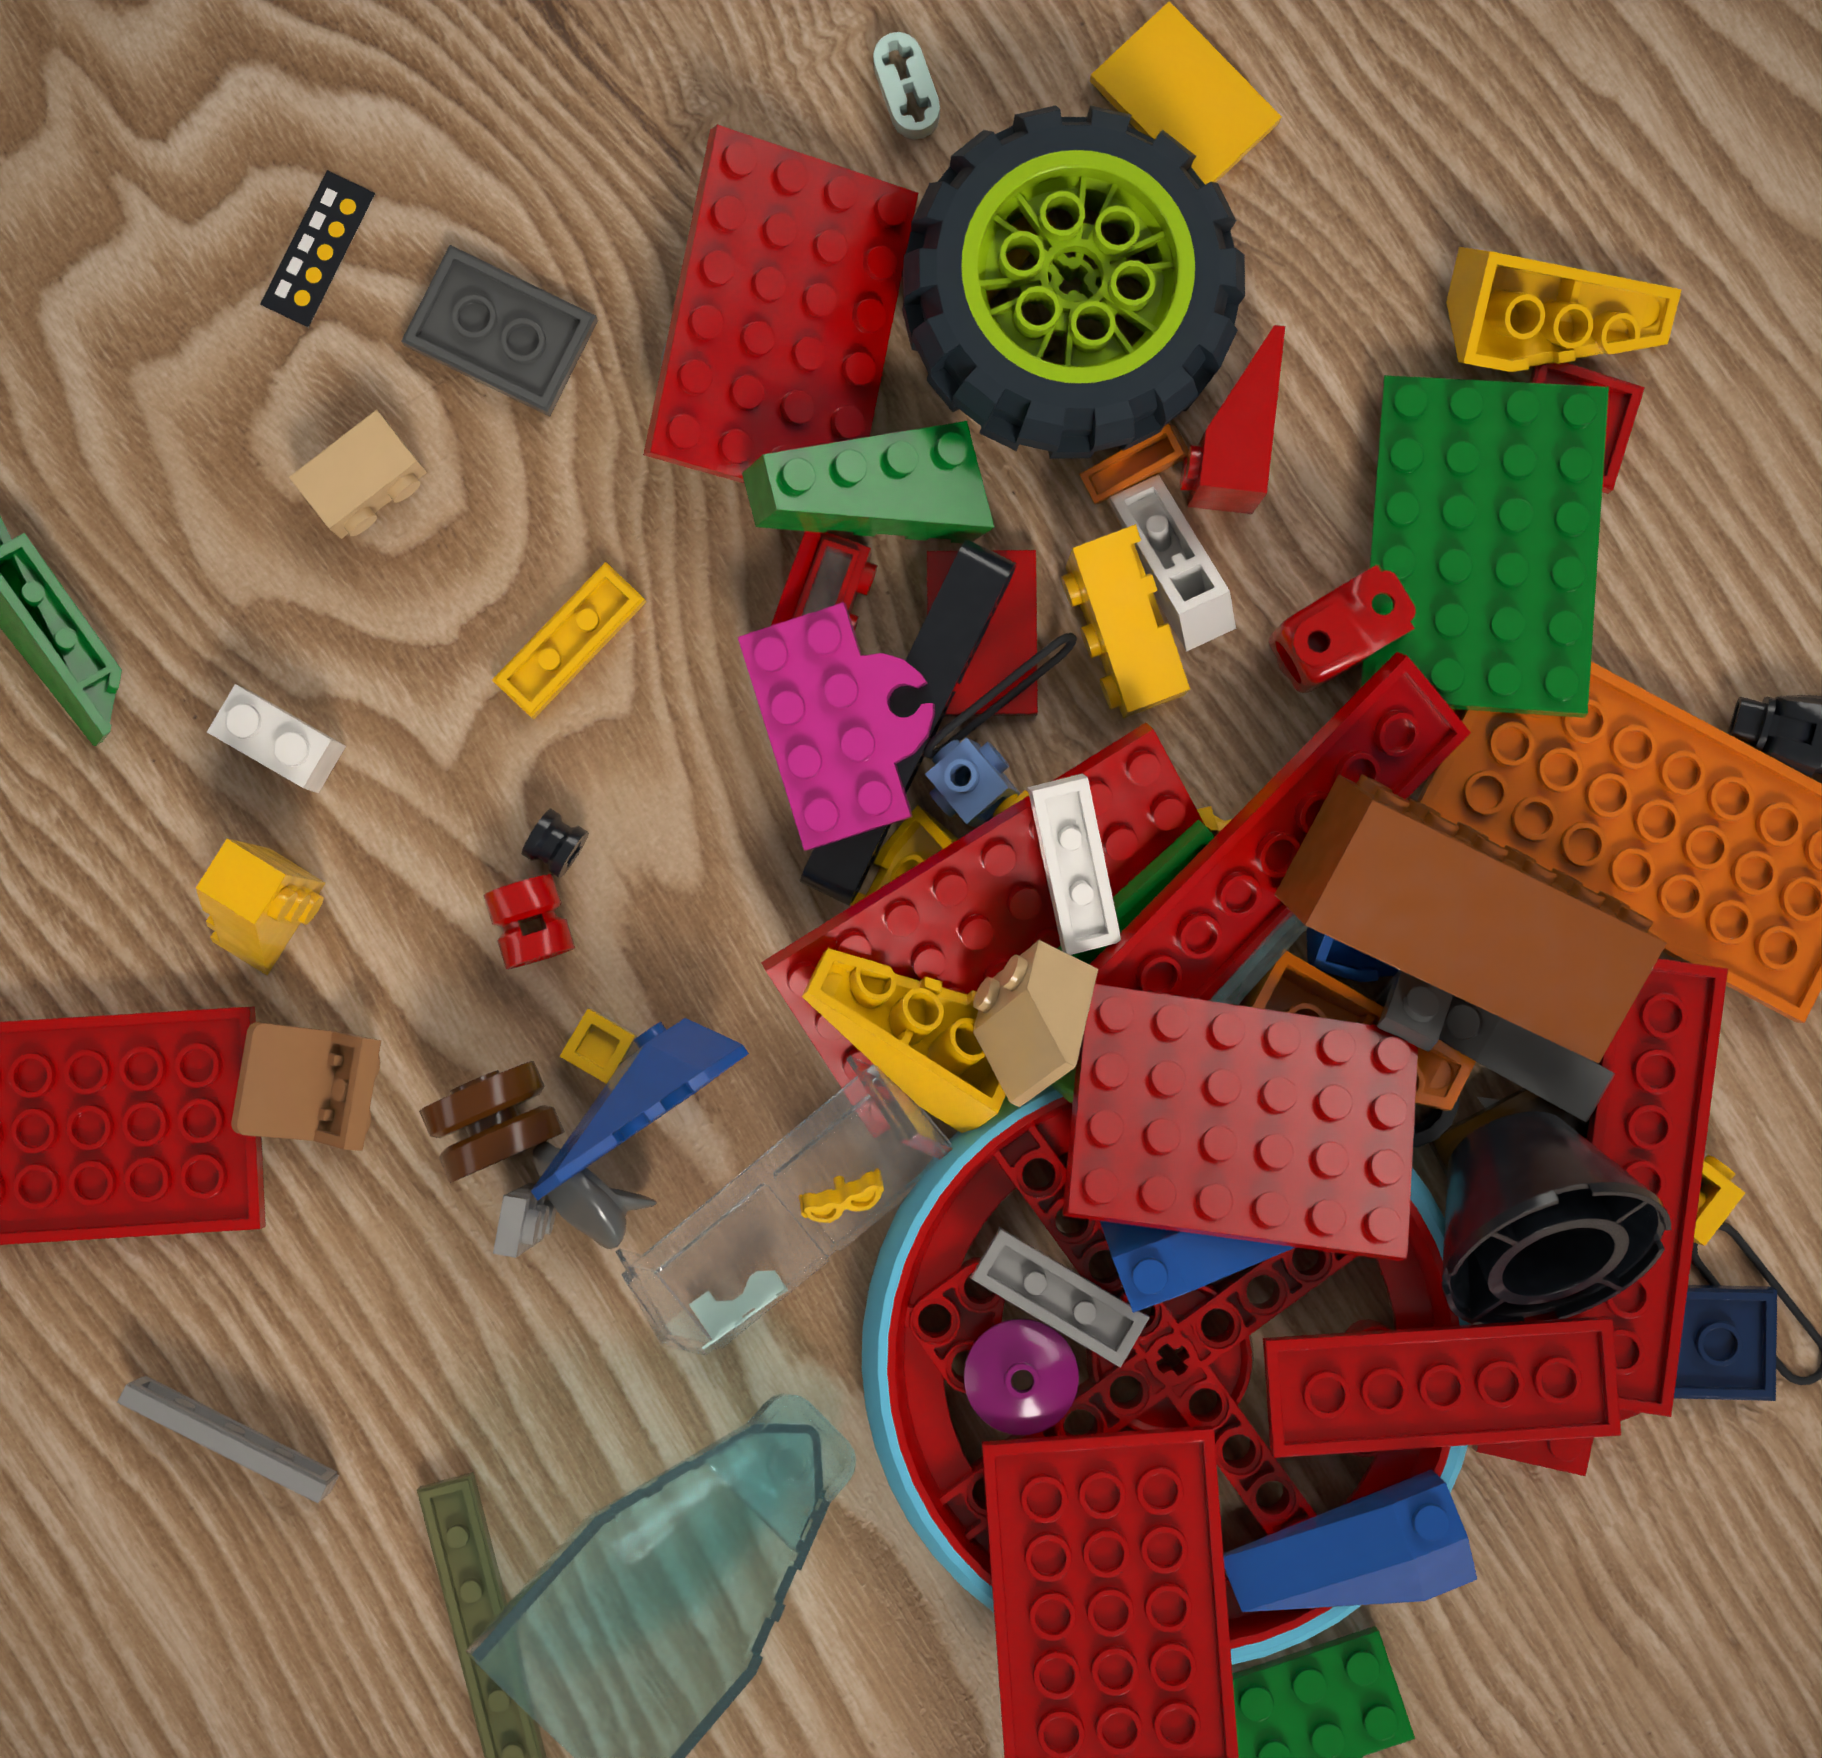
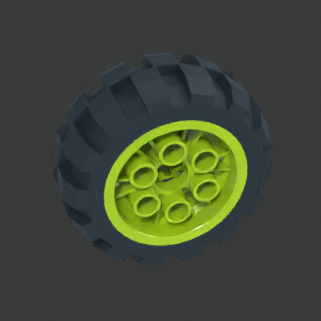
(992, 357)

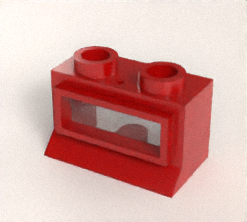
(824, 575)

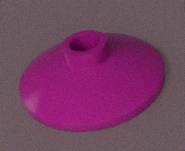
(1015, 1347)

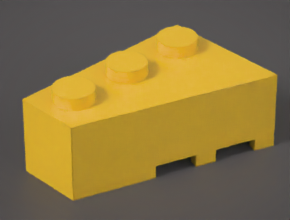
(1124, 623)
(256, 901)

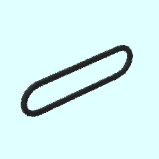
(1070, 638)
(1780, 1292)

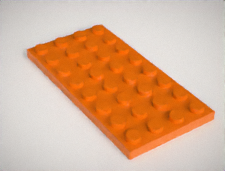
(1662, 818)

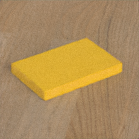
(1184, 86)

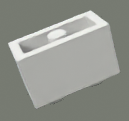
(276, 739)

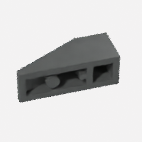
(1526, 1058)

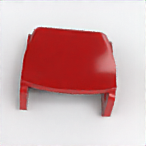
(1341, 629)

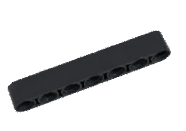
(942, 657)

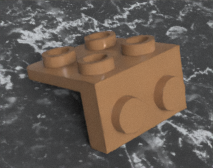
(306, 1085)

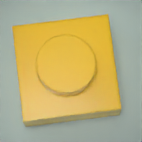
(598, 1045)

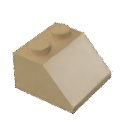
(1034, 1019)

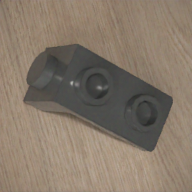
(1413, 1010)

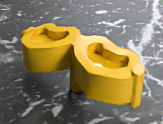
(853, 1195)

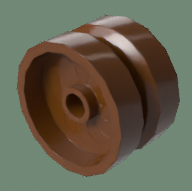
(491, 1120)

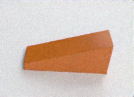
(1135, 464)

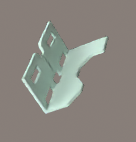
(724, 1316)

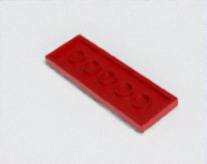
(1441, 1386)

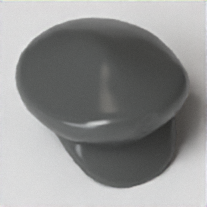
(589, 1202)

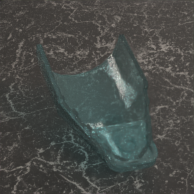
(669, 1591)

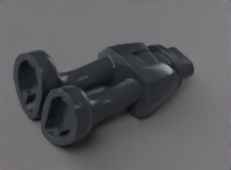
(1783, 729)

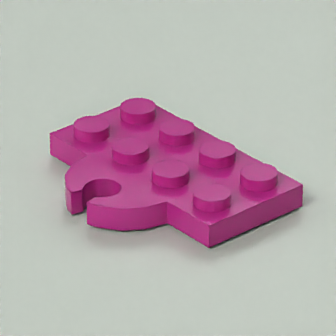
(834, 723)

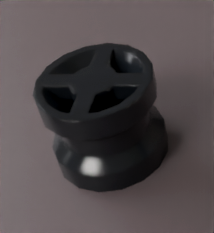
(555, 843)

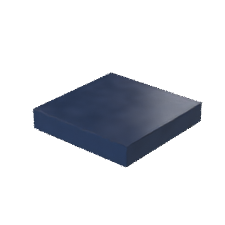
(1728, 1344)

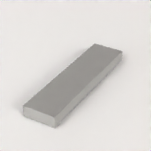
(229, 1438)

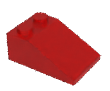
(1235, 452)

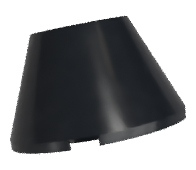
(1542, 1223)

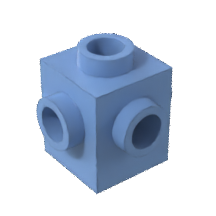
(984, 792)

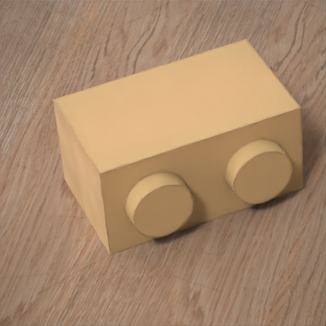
(359, 476)

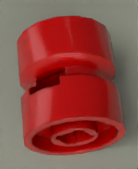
(522, 903)

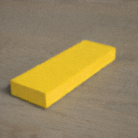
(569, 640)

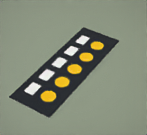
(317, 248)

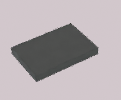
(499, 330)

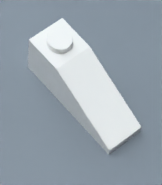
(1185, 577)

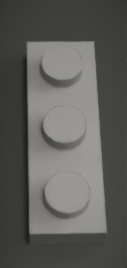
(523, 1221)
(1059, 1297)

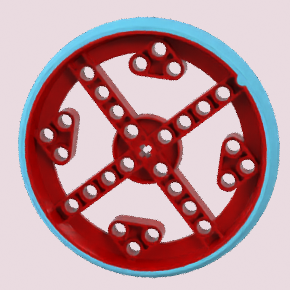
(907, 1363)

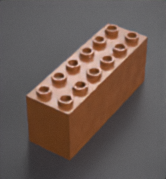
(1470, 916)

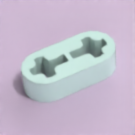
(895, 90)

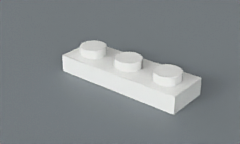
(1074, 864)

